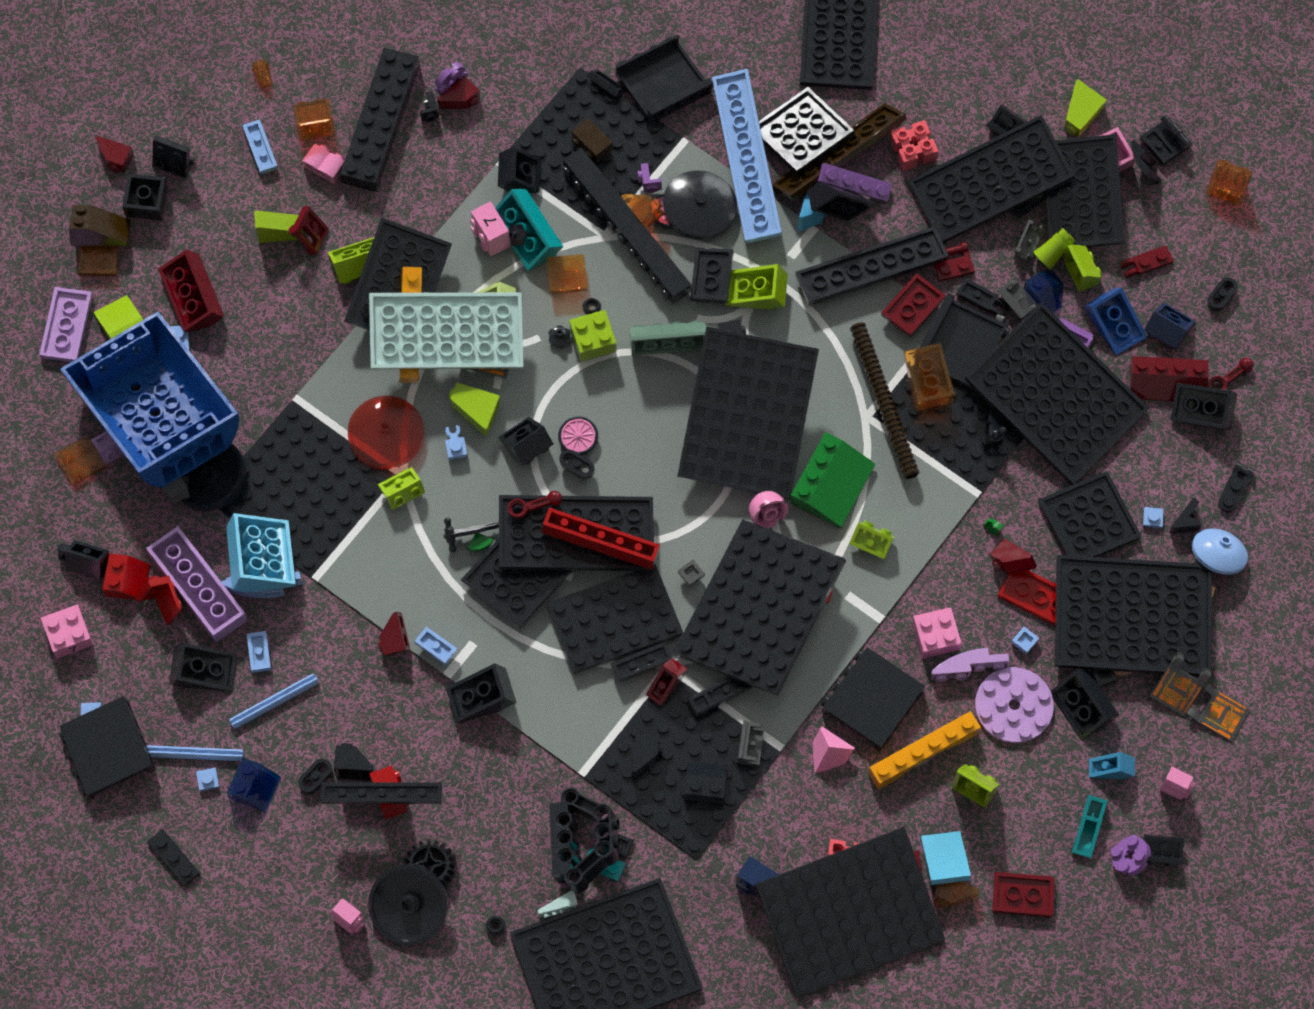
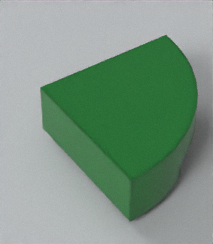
(993, 526)
(479, 542)

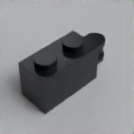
(84, 558)

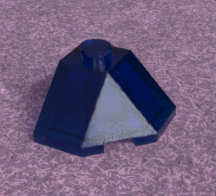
(1046, 288)

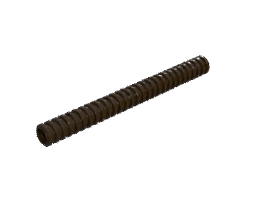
(884, 400)

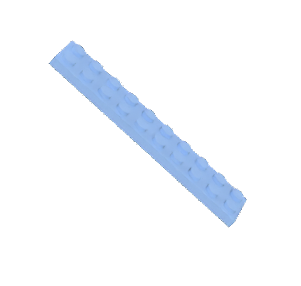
(747, 156)

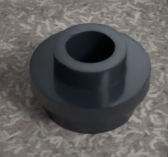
(591, 302)
(495, 919)

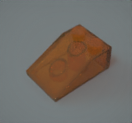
(928, 377)

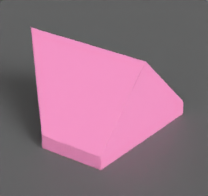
(829, 751)

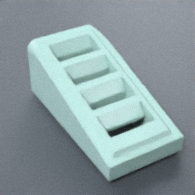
(560, 905)

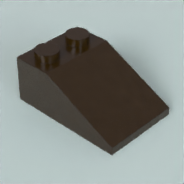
(97, 227)

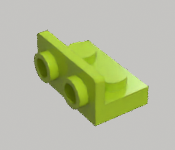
(402, 488)
(871, 539)

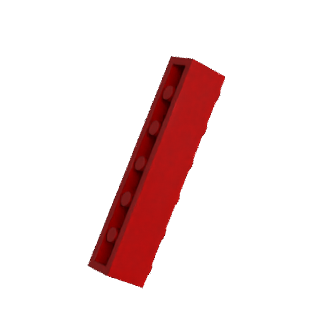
(600, 538)

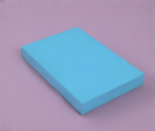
(945, 858)

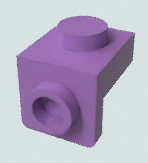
(648, 185)

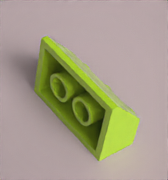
(350, 260)

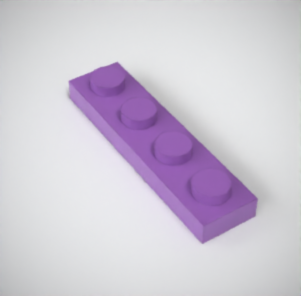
(855, 182)

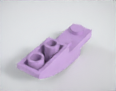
(961, 664)

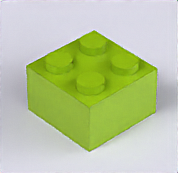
(592, 335)

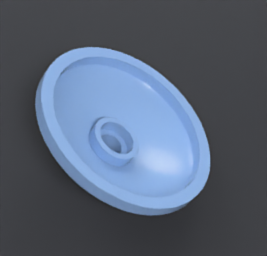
(1219, 551)

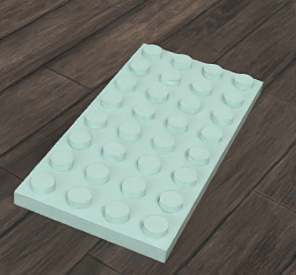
(446, 330)

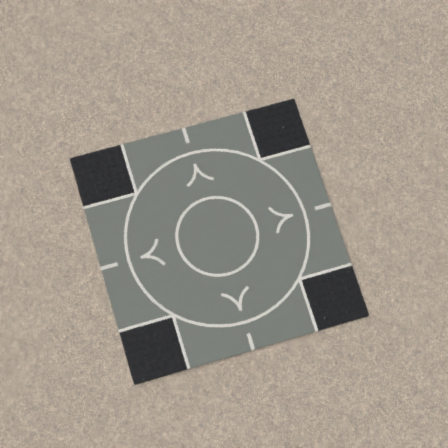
(641, 407)

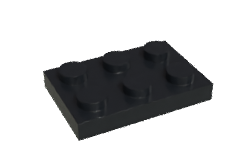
(712, 275)

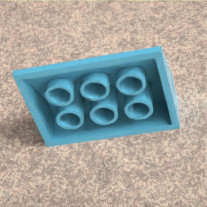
(259, 553)

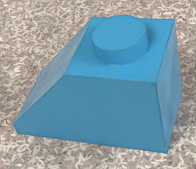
(808, 217)
(1112, 766)

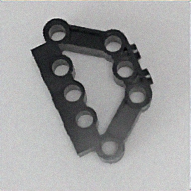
(595, 861)

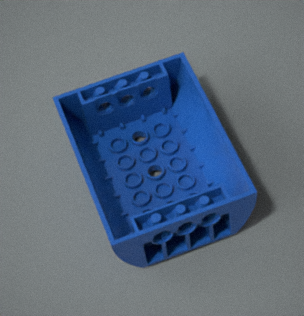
(194, 413)

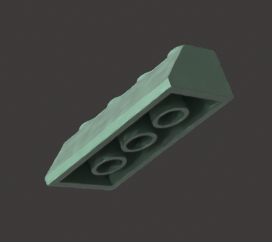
(667, 338)

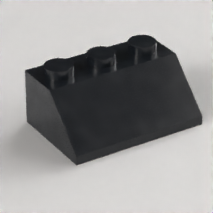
(837, 202)
(1084, 703)

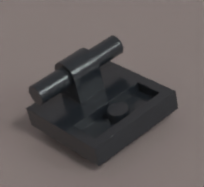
(1165, 140)
(171, 156)

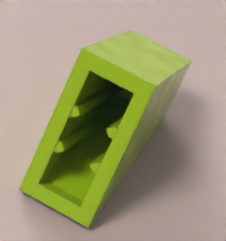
(1083, 108)
(274, 226)
(475, 406)

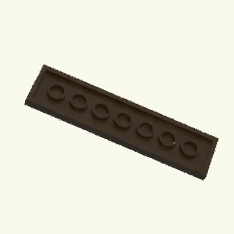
(867, 132)

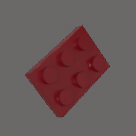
(913, 305)
(1023, 894)

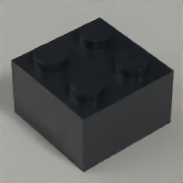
(145, 197)

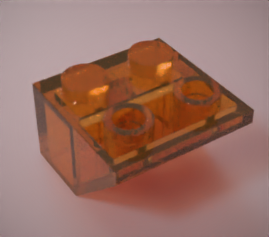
(1229, 182)

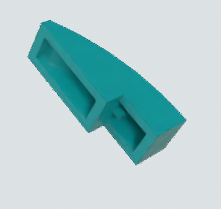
(1089, 826)

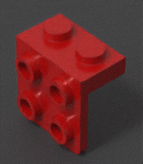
(164, 592)

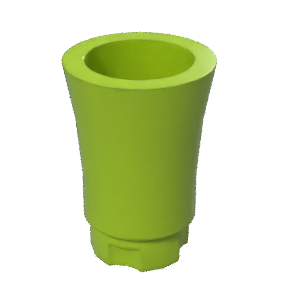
(1054, 248)

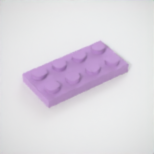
(65, 324)

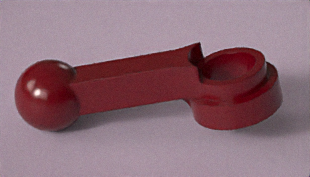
(1245, 365)
(554, 498)

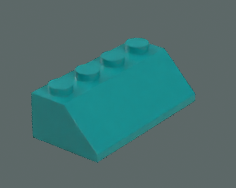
(541, 240)

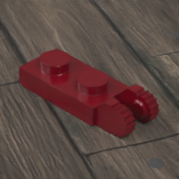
(1147, 261)

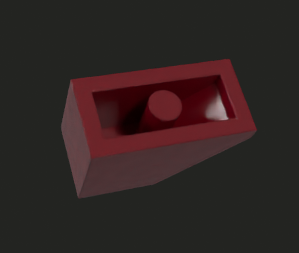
(460, 95)
(115, 154)
(1011, 558)
(394, 636)
(666, 681)

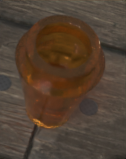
(262, 72)

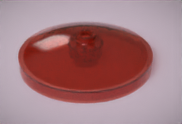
(385, 447)

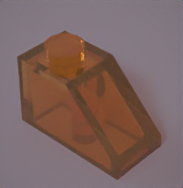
(645, 208)
(954, 894)

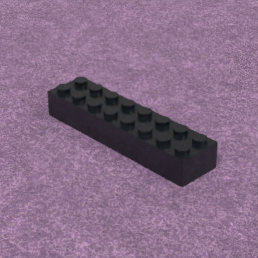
(380, 119)

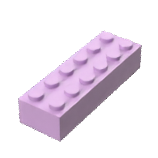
(197, 584)

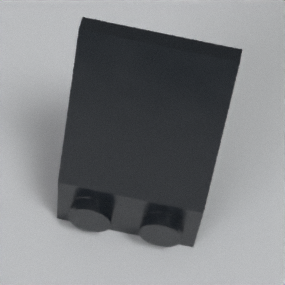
(1204, 406)
(202, 668)
(481, 693)

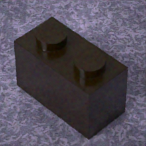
(591, 140)

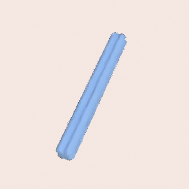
(273, 701)
(196, 753)

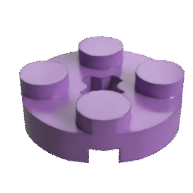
(450, 77)
(1124, 849)

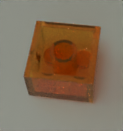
(314, 119)

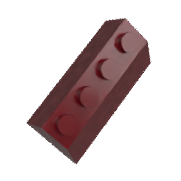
(191, 291)
(1157, 377)

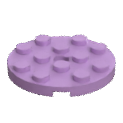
(1008, 724)

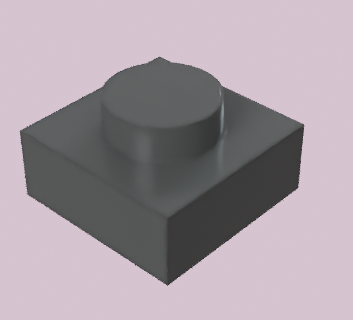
(691, 573)

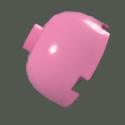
(767, 509)

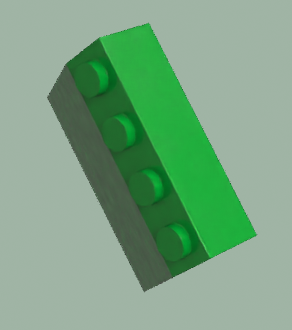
(832, 480)

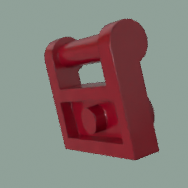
(312, 226)
(955, 267)

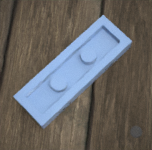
(260, 147)

